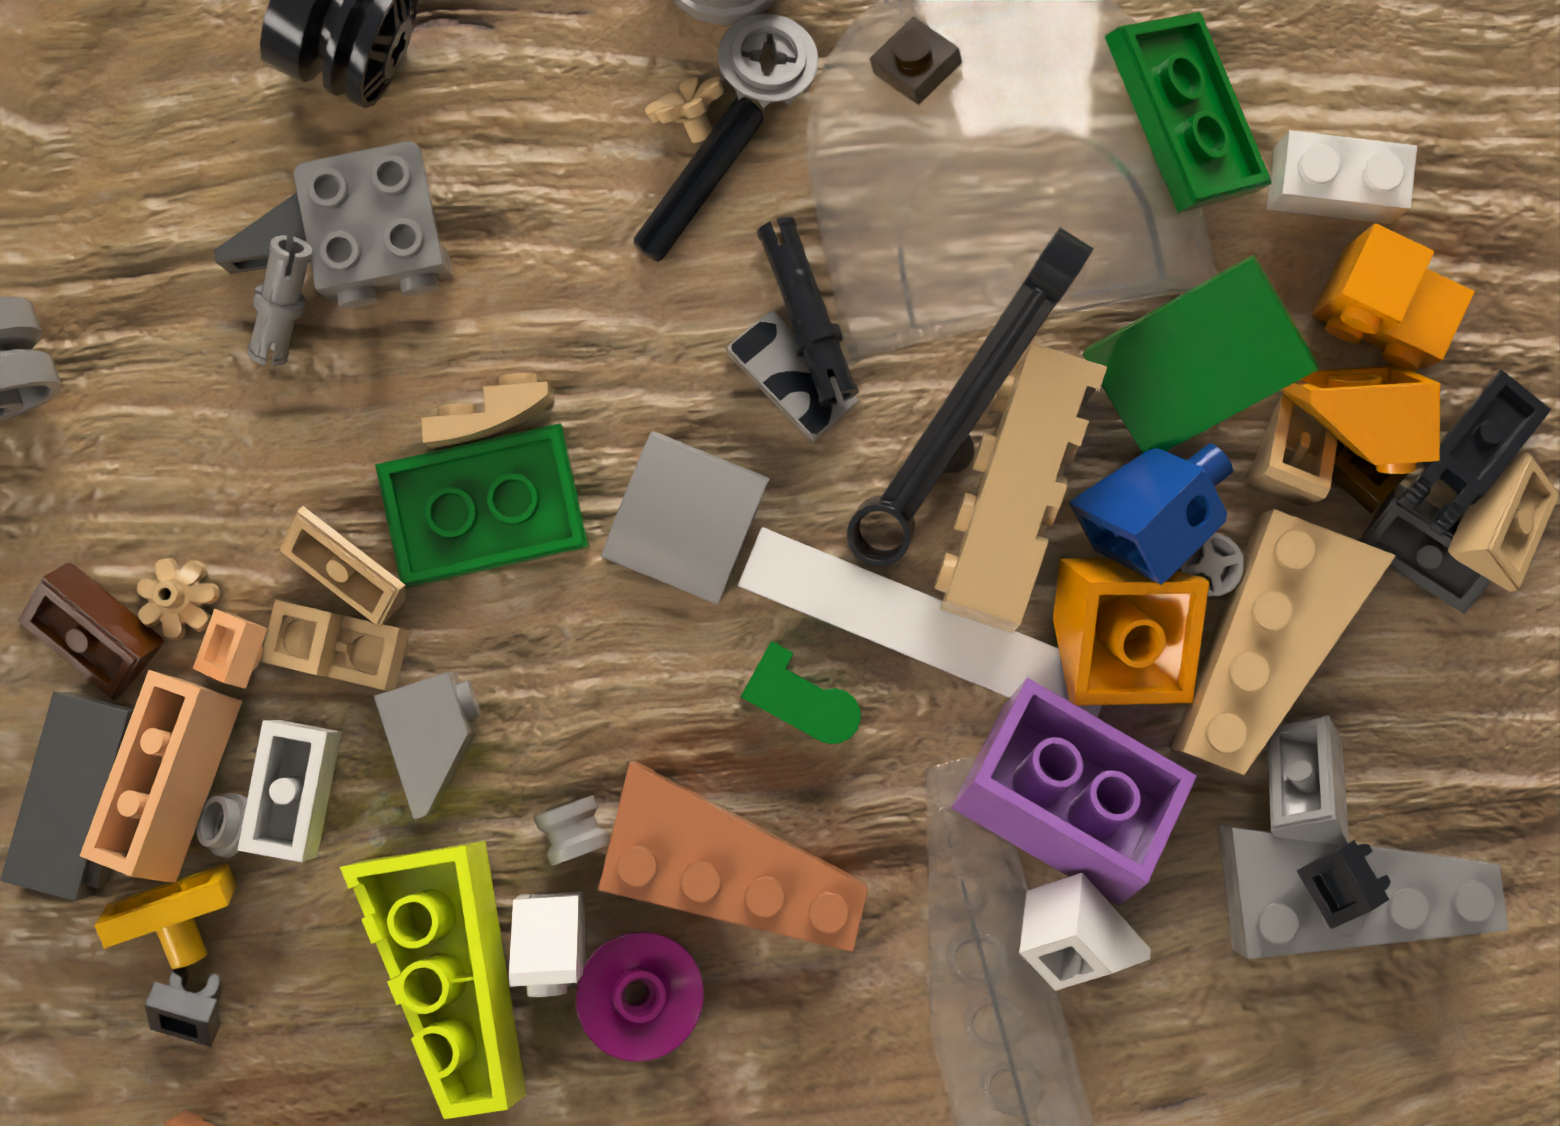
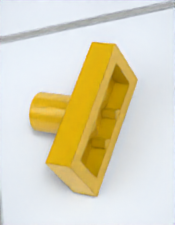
(170, 913)

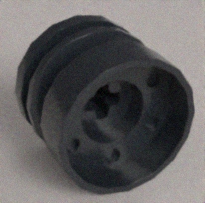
(348, 40)

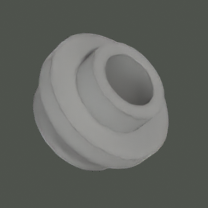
(222, 824)

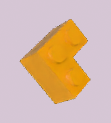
(1392, 299)

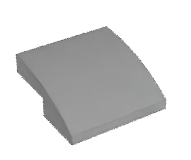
(684, 517)

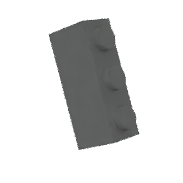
(63, 796)

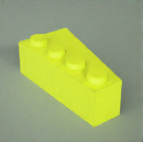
(447, 970)

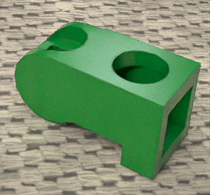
(822, 713)

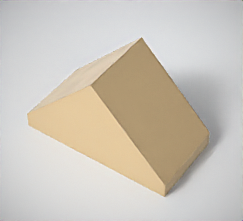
(1294, 456)

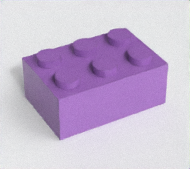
(1074, 792)

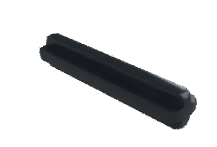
(698, 179)

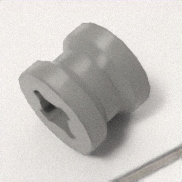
(1220, 563)
(572, 830)

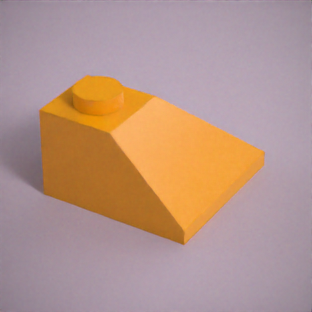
(1376, 413)
(1126, 634)

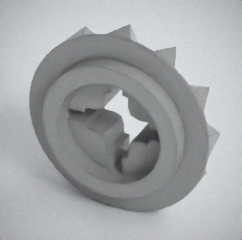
(792, 51)

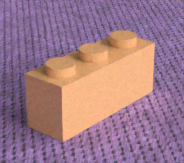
(161, 778)

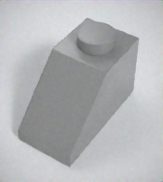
(429, 735)

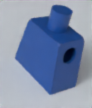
(1155, 510)

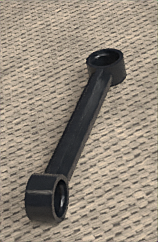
(972, 394)

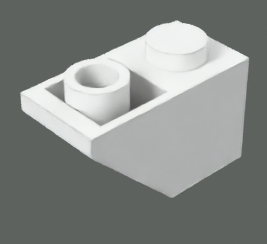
(1076, 934)
(547, 942)

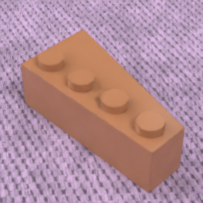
(716, 864)

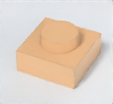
(230, 649)

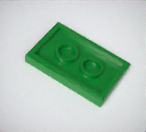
(1188, 110)
(1202, 357)
(482, 506)

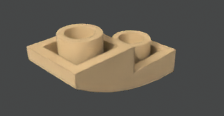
(506, 407)

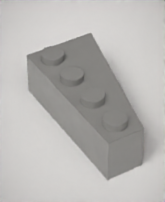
(1278, 917)

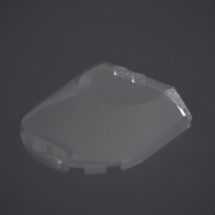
(953, 199)

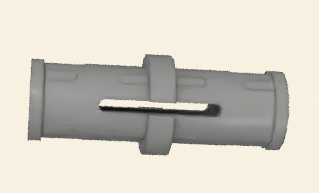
(279, 300)

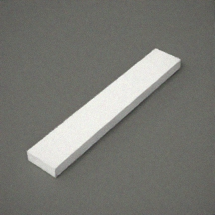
(899, 618)

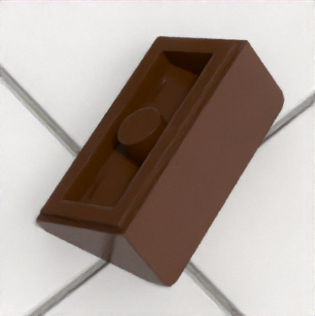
(90, 629)

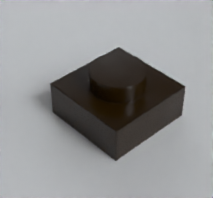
(915, 60)
(1362, 480)

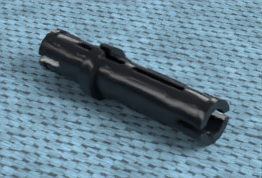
(816, 335)

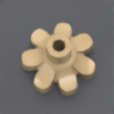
(688, 106)
(186, 598)

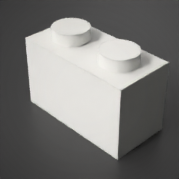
(1341, 177)
(289, 790)

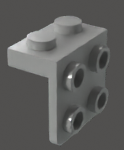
(371, 224)

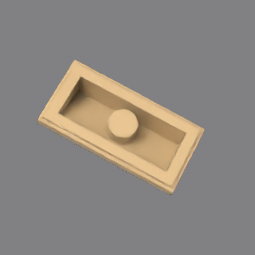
(1506, 524)
(343, 568)

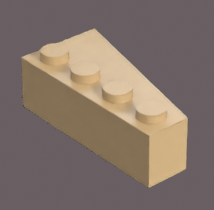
(1018, 487)
(1274, 635)

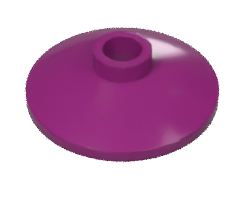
(664, 1013)

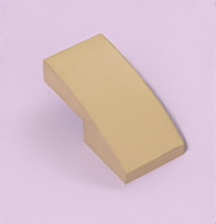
(334, 646)

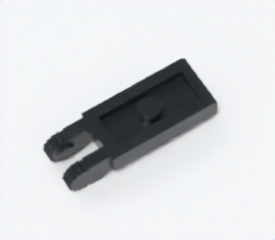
(1478, 448)

